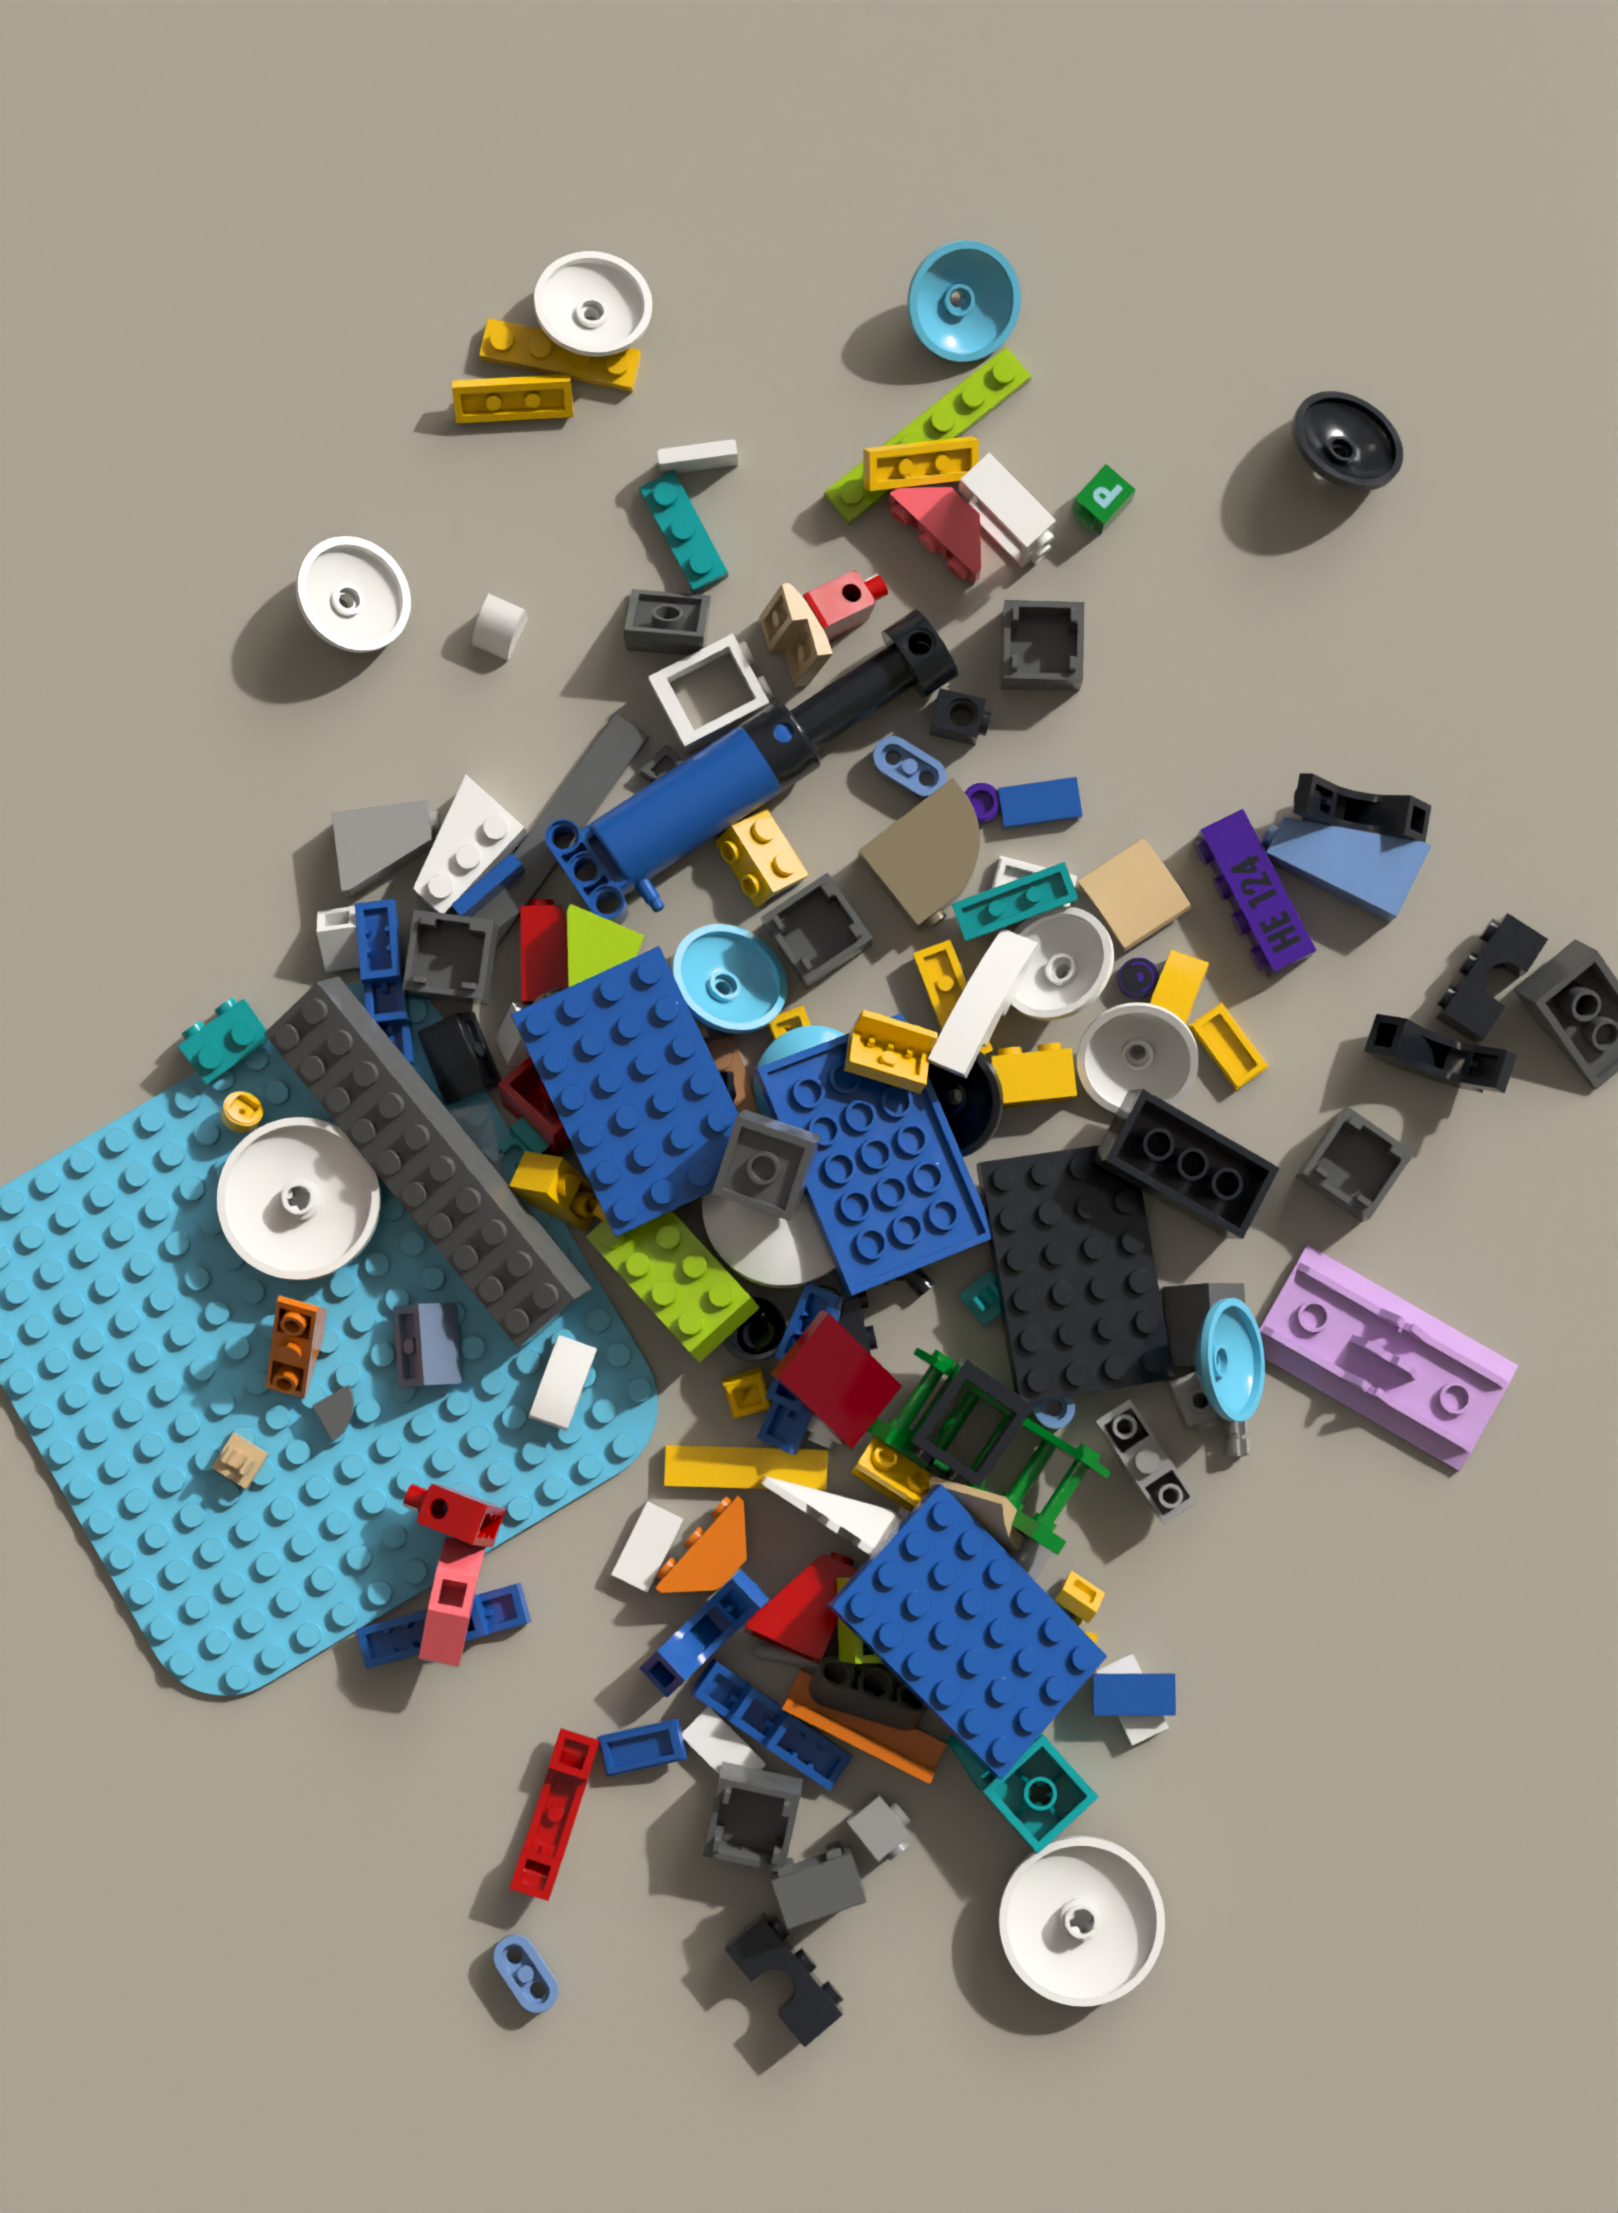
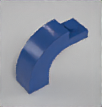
(704, 1633)

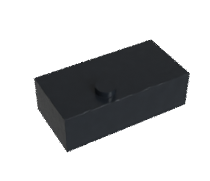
(1185, 1164)

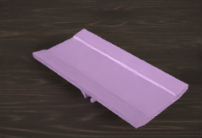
(1384, 1358)

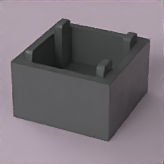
(1042, 645)
(817, 931)
(450, 957)
(766, 1164)
(1355, 1164)
(753, 1817)
(818, 1885)

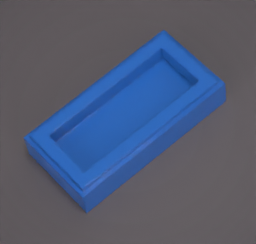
(1040, 803)
(489, 886)
(1133, 1694)
(642, 1747)

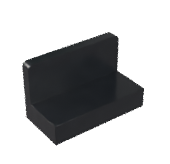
(459, 1057)

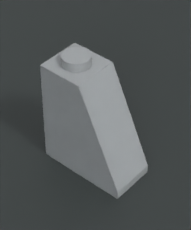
(381, 841)

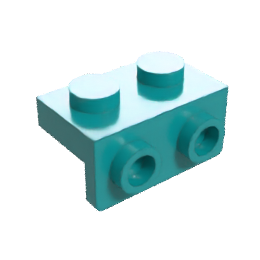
(224, 1040)

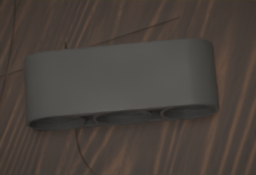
(851, 1698)

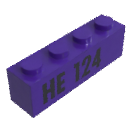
(1255, 893)

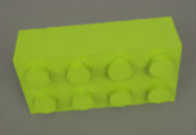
(677, 1281)

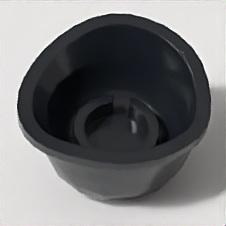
(761, 1333)

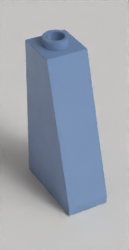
(1348, 863)

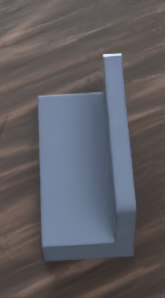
(427, 1344)

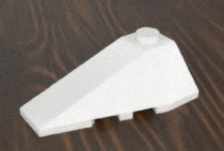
(856, 1520)

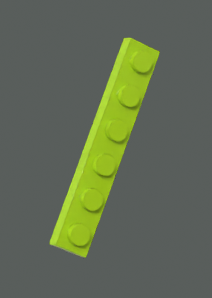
(944, 420)

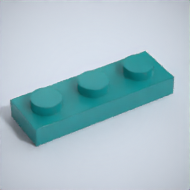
(683, 531)
(1015, 901)

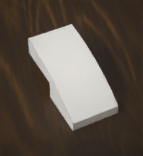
(562, 1383)

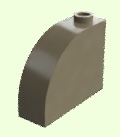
(927, 856)

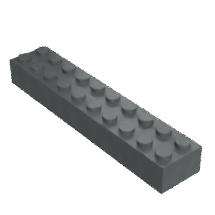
(427, 1160)

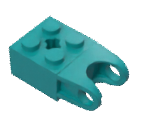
(1038, 1766)

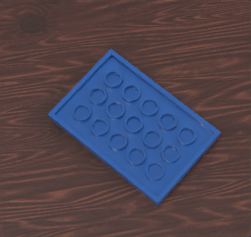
(632, 1088)
(885, 1171)
(967, 1631)

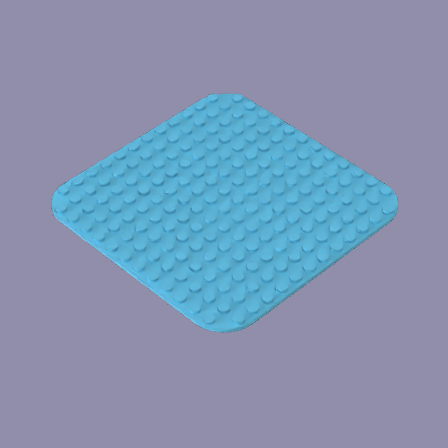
(150, 1343)

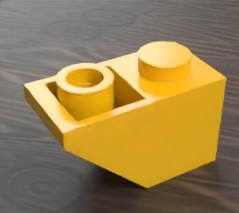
(555, 1188)

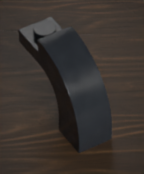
(1333, 805)
(1439, 1057)

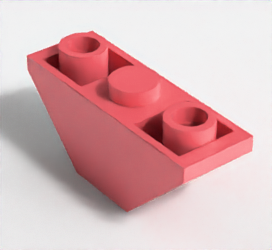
(944, 525)
(451, 1602)

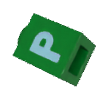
(1102, 500)

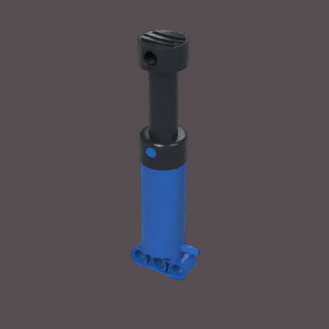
(740, 772)

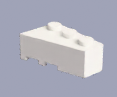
(468, 846)

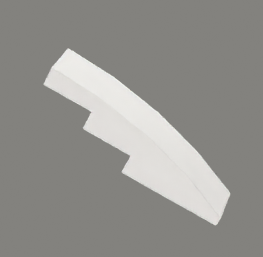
(983, 1002)

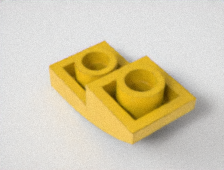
(1179, 984)

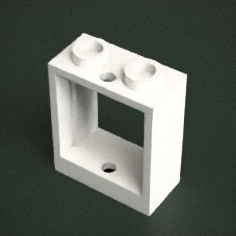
(1008, 511)
(687, 736)

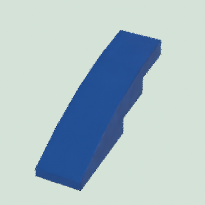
(383, 971)
(787, 1417)
(403, 1635)
(770, 1725)

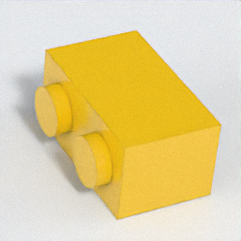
(1035, 1076)

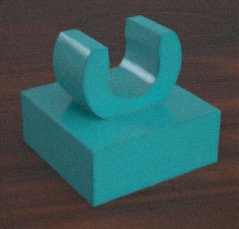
(525, 1139)
(982, 1298)

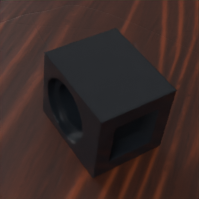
(951, 701)

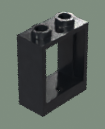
(992, 1387)

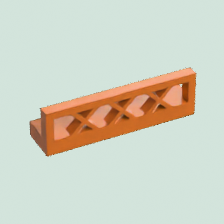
(907, 1750)

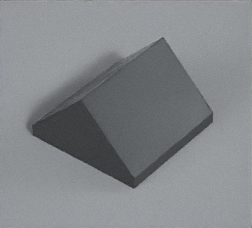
(666, 622)
(1184, 1312)

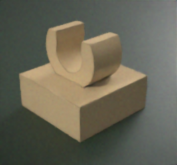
(240, 1460)

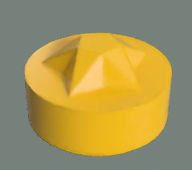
(241, 1112)

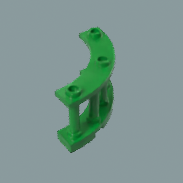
(1042, 1525)

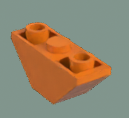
(294, 1346)
(711, 1553)

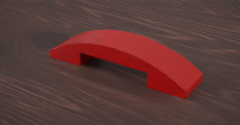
(555, 1814)

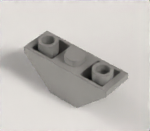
(1145, 1462)

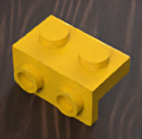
(760, 857)
(889, 1051)
(893, 1474)

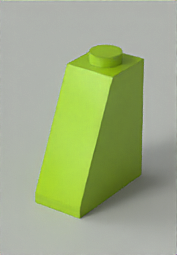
(596, 944)

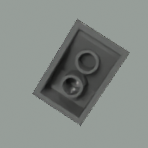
(1578, 1009)

